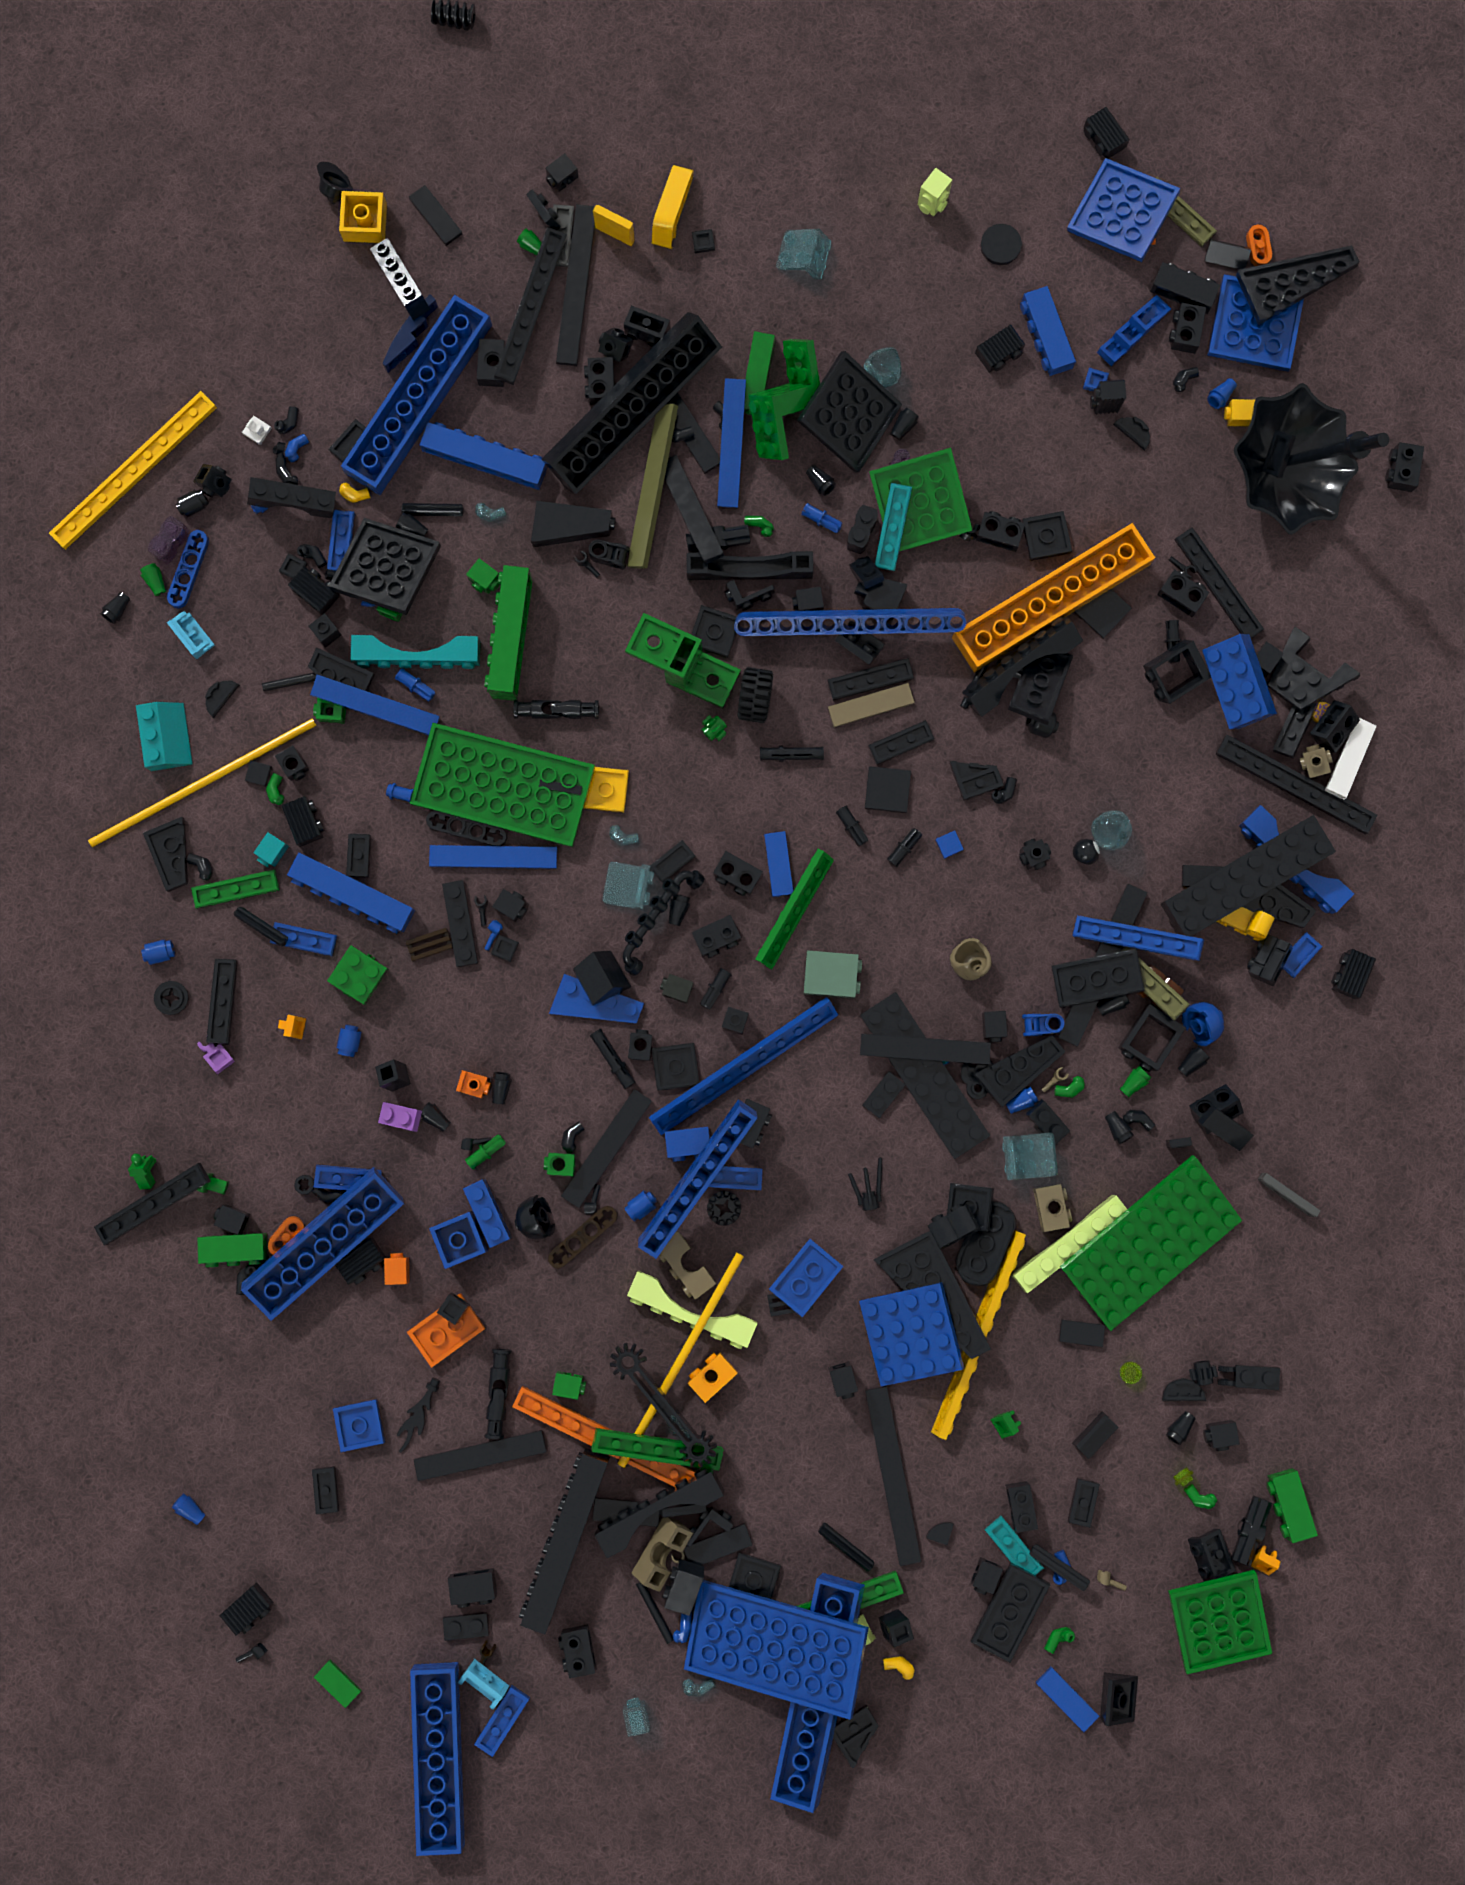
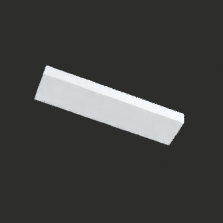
(1350, 759)

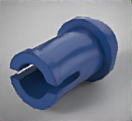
(394, 791)

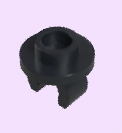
(971, 534)

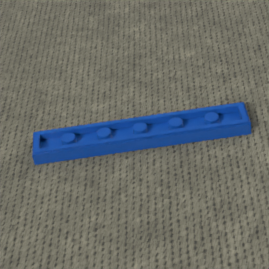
(731, 443)
(373, 705)
(493, 857)
(1138, 938)

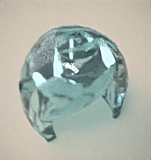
(884, 366)
(1109, 833)

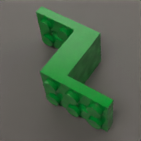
(772, 404)
(682, 660)

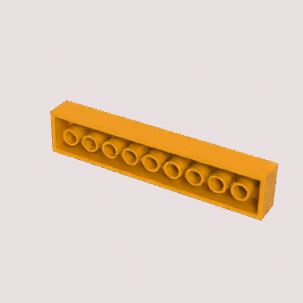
(1053, 597)

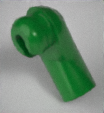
(761, 522)
(272, 790)
(1072, 1090)
(1203, 1501)
(1059, 1635)

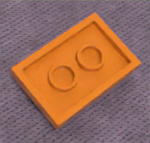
(439, 1337)

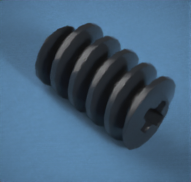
(453, 14)

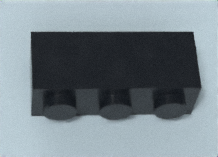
(1184, 286)

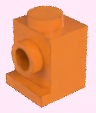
(464, 1084)

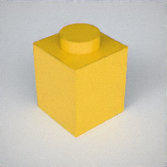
(1239, 412)

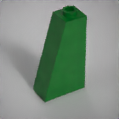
(758, 365)

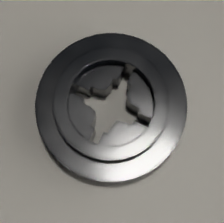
(165, 990)
(733, 1204)

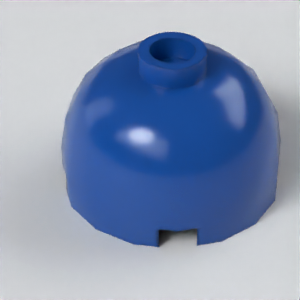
(1205, 1021)

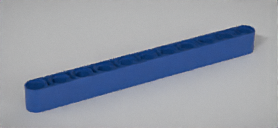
(859, 627)

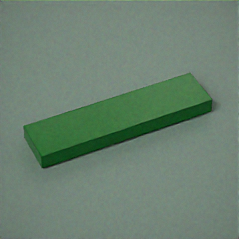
(235, 889)

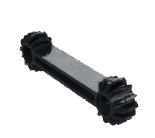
(663, 1405)

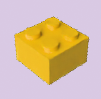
(363, 216)

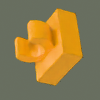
(293, 1026)
(1265, 1562)

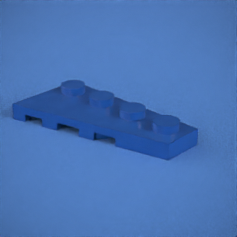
(574, 1002)

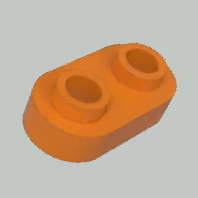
(1259, 247)
(284, 1234)

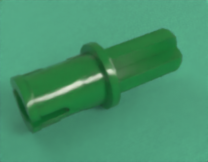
(485, 1151)

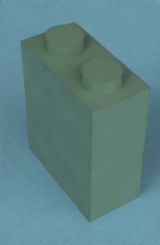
(832, 974)

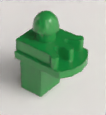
(141, 1169)
(216, 1185)

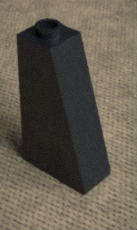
(569, 523)

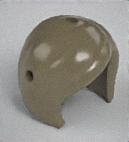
(967, 958)

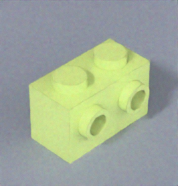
(934, 193)

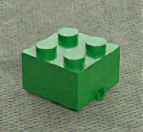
(357, 975)

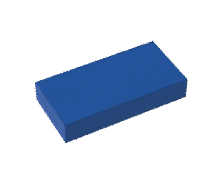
(1301, 954)

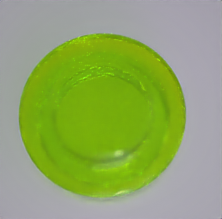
(1130, 1372)
(1183, 1477)

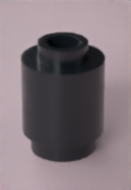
(191, 503)

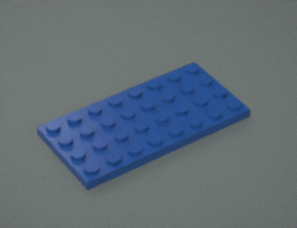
(776, 1649)

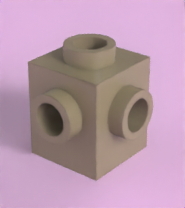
(1316, 769)

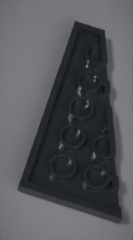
(1284, 283)
(924, 1264)

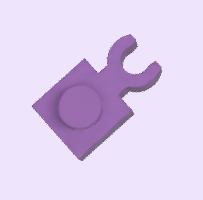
(216, 1057)

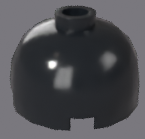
(533, 1218)

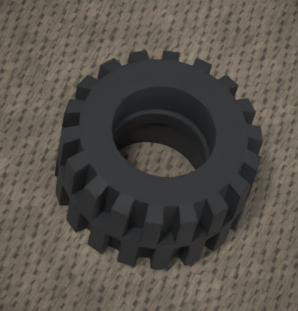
(755, 695)

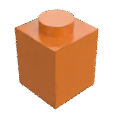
(396, 1269)

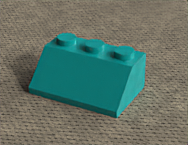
(164, 735)

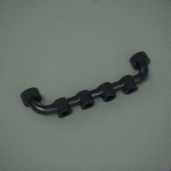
(647, 922)

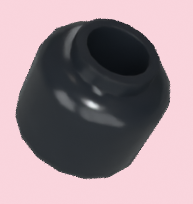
(1041, 729)

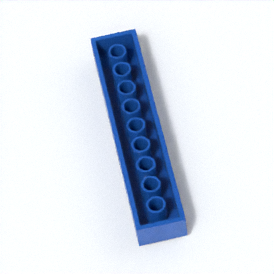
(416, 395)
(808, 1730)

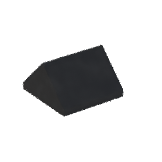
(601, 976)
(1118, 1698)

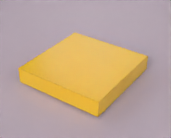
(613, 225)
(608, 790)

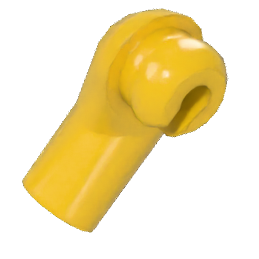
(353, 495)
(901, 1665)

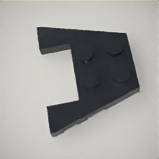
(1302, 683)

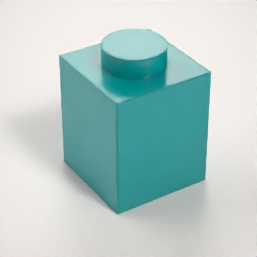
(270, 850)

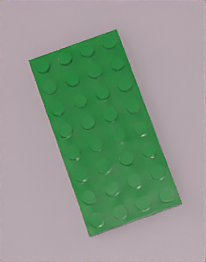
(500, 784)
(1151, 1243)

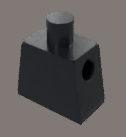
(882, 595)

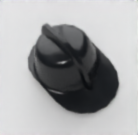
(332, 181)

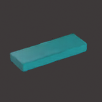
(1012, 1546)

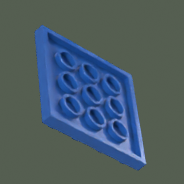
(1123, 209)
(1239, 337)
(911, 1334)

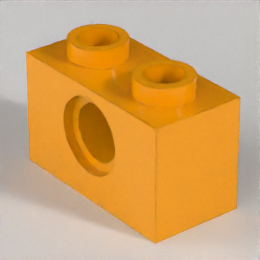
(707, 1389)

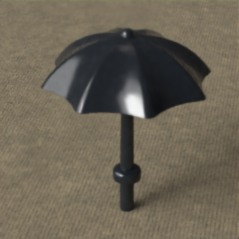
(1317, 466)

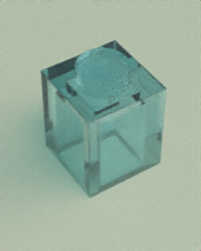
(636, 1717)

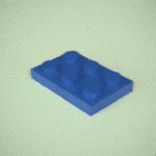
(805, 1278)

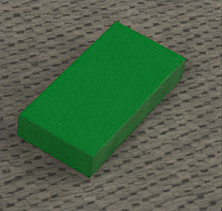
(337, 1683)

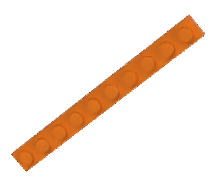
(584, 1430)

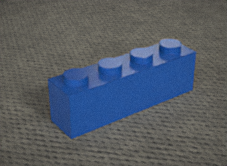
(1047, 331)

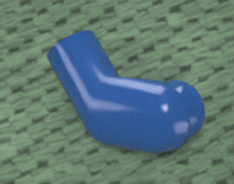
(293, 445)
(1062, 1556)
(685, 1627)

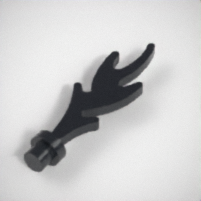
(418, 1418)

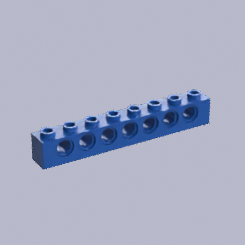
(697, 1179)

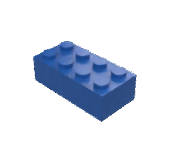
(1239, 681)

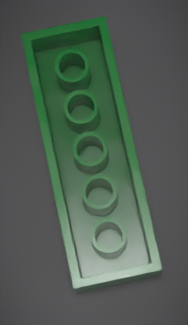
(510, 633)

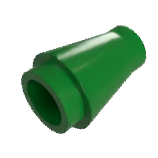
(529, 241)
(152, 576)
(1136, 1080)

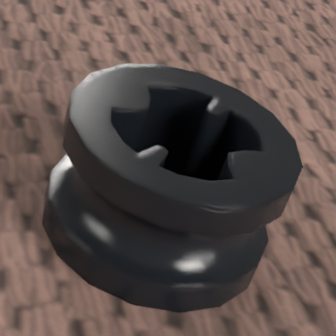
(297, 1185)

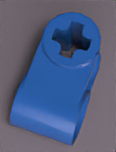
(1040, 1024)

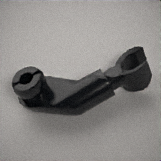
(281, 469)

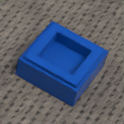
(1093, 378)
(949, 844)

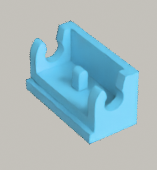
(191, 634)
(485, 1682)

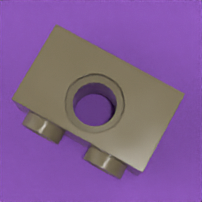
(1043, 1197)

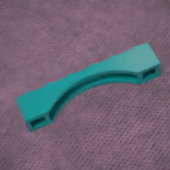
(459, 651)

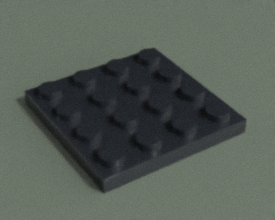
(849, 411)
(385, 566)

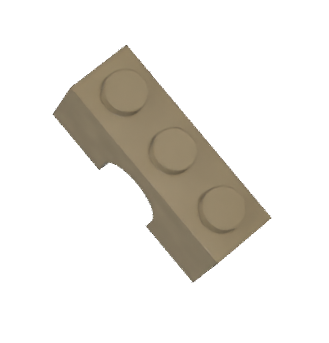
(694, 1282)
(651, 1566)

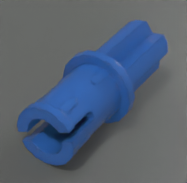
(822, 518)
(415, 685)

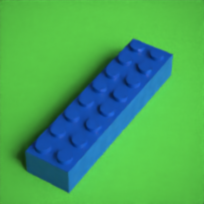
(322, 1244)
(437, 1759)

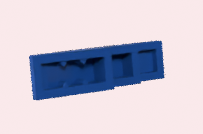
(1133, 330)

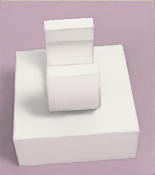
(256, 430)

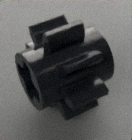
(1203, 1372)

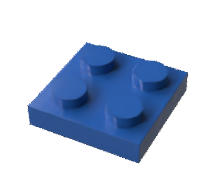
(358, 1425)

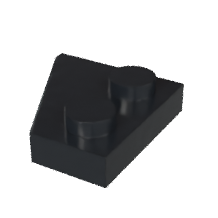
(975, 778)

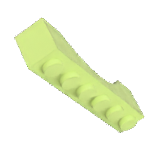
(1051, 1258)
(733, 1327)

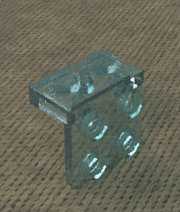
(804, 251)
(628, 885)
(1030, 1156)

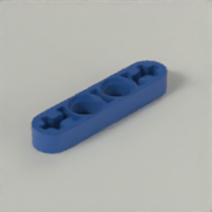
(184, 568)

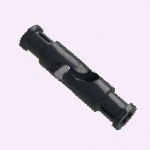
(569, 709)
(496, 1409)

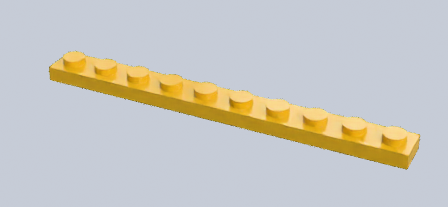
(133, 470)
(989, 1306)

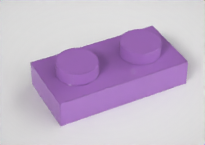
(400, 1116)

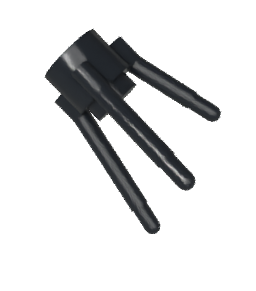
(869, 1200)

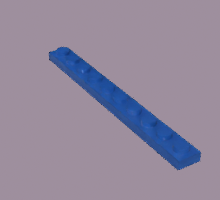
(743, 1066)

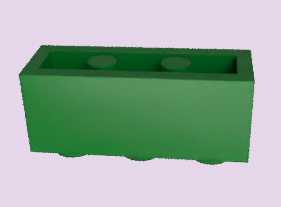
(232, 1249)
(1291, 1505)

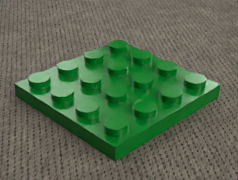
(936, 497)
(1220, 1622)

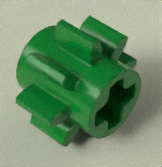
(714, 728)

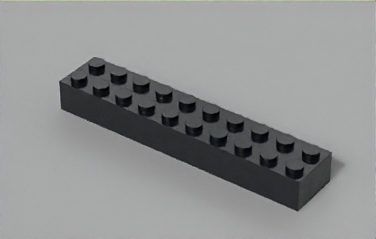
(632, 402)

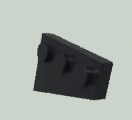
(337, 669)
(168, 851)

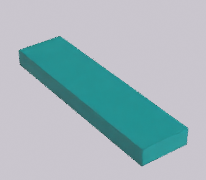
(893, 526)

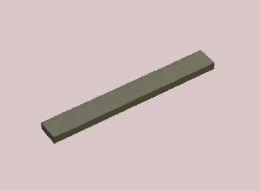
(652, 487)

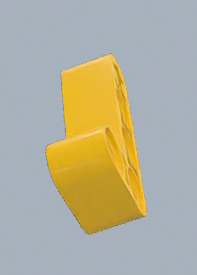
(671, 206)
(1247, 922)

